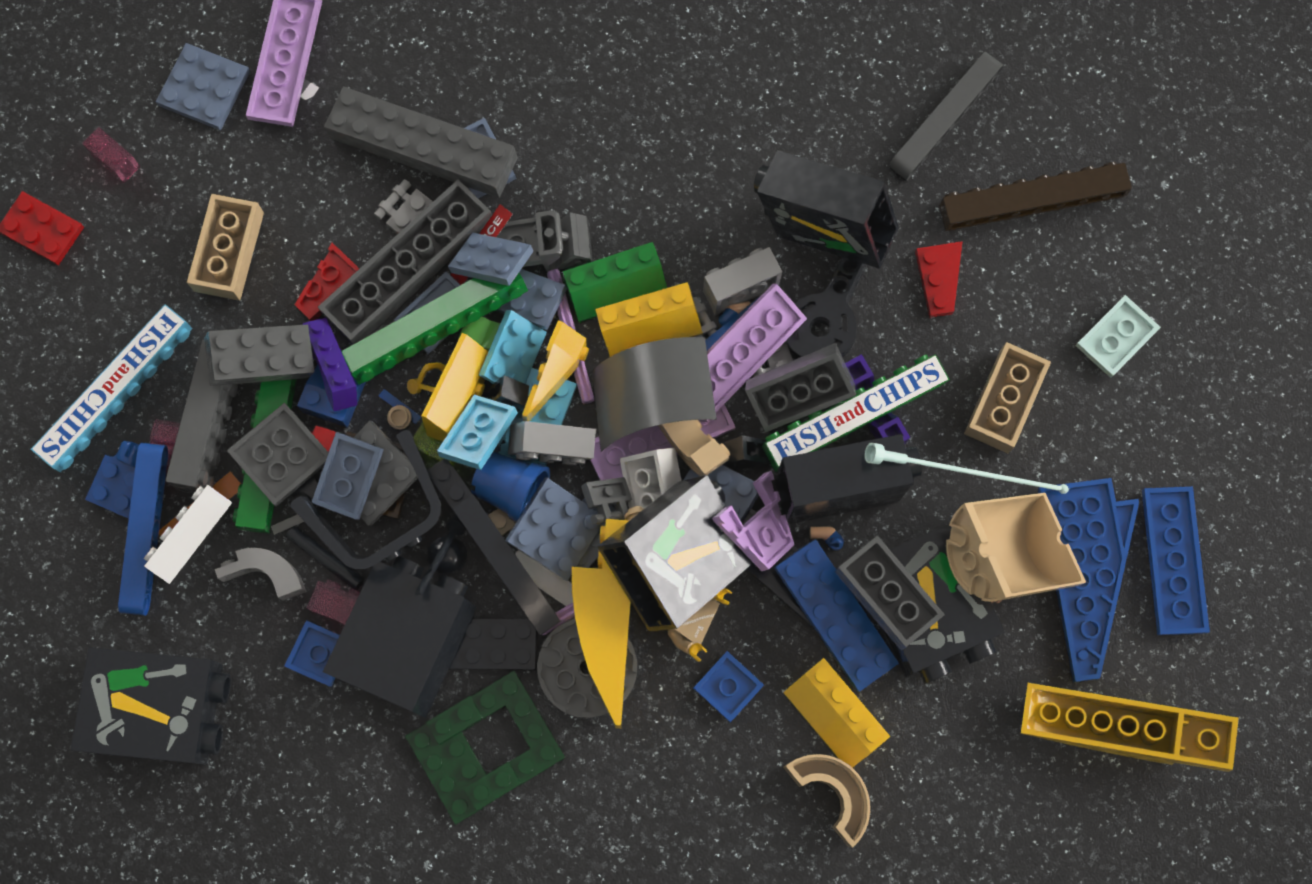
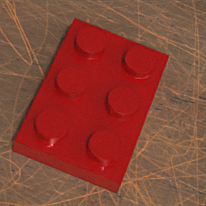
(40, 228)

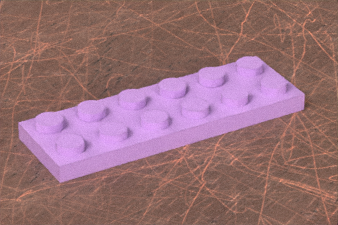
(283, 61)
(751, 342)
(608, 464)

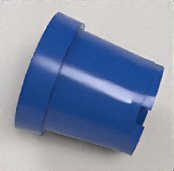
(508, 483)

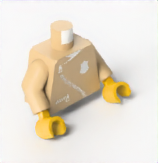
(692, 632)

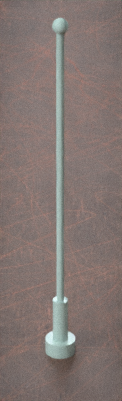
(876, 454)

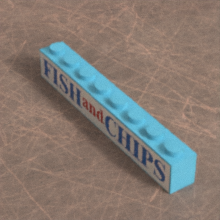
(112, 389)

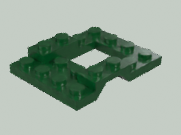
(453, 764)

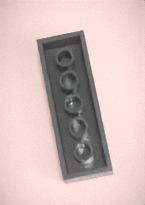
(200, 431)

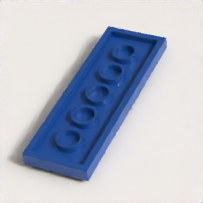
(1175, 561)
(836, 615)

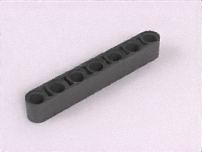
(946, 116)

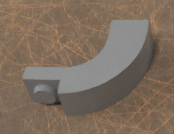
(282, 573)

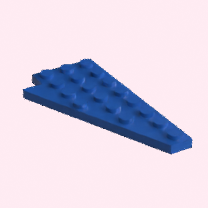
(1100, 540)

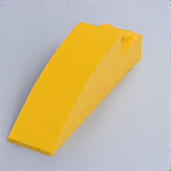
(603, 626)
(1130, 727)

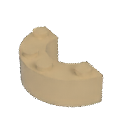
(694, 447)
(847, 785)

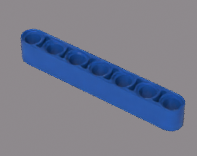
(143, 528)

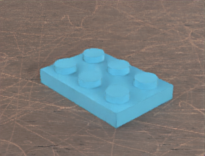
(513, 349)
(477, 432)

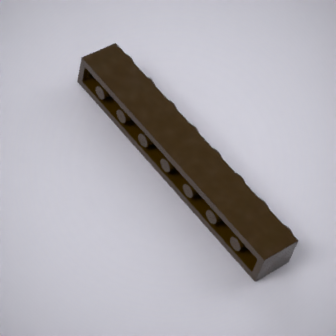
(1035, 196)

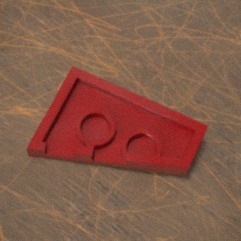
(330, 276)
(939, 276)

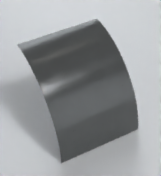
(652, 387)

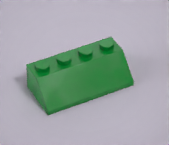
(614, 280)

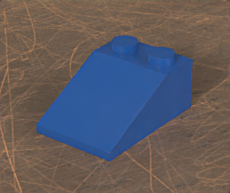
(316, 403)

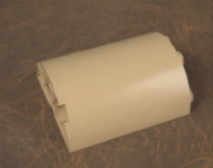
(1010, 549)

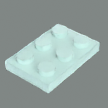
(1118, 336)

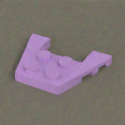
(764, 535)

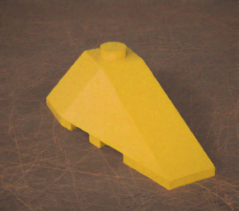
(563, 355)

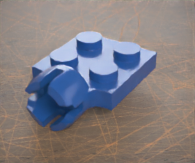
(114, 480)

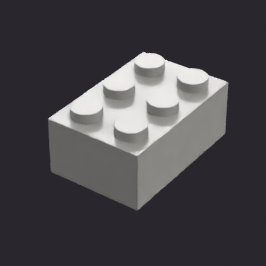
(741, 279)
(551, 442)

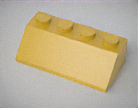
(649, 318)
(455, 388)
(836, 714)

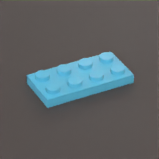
(551, 413)

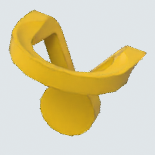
(415, 385)

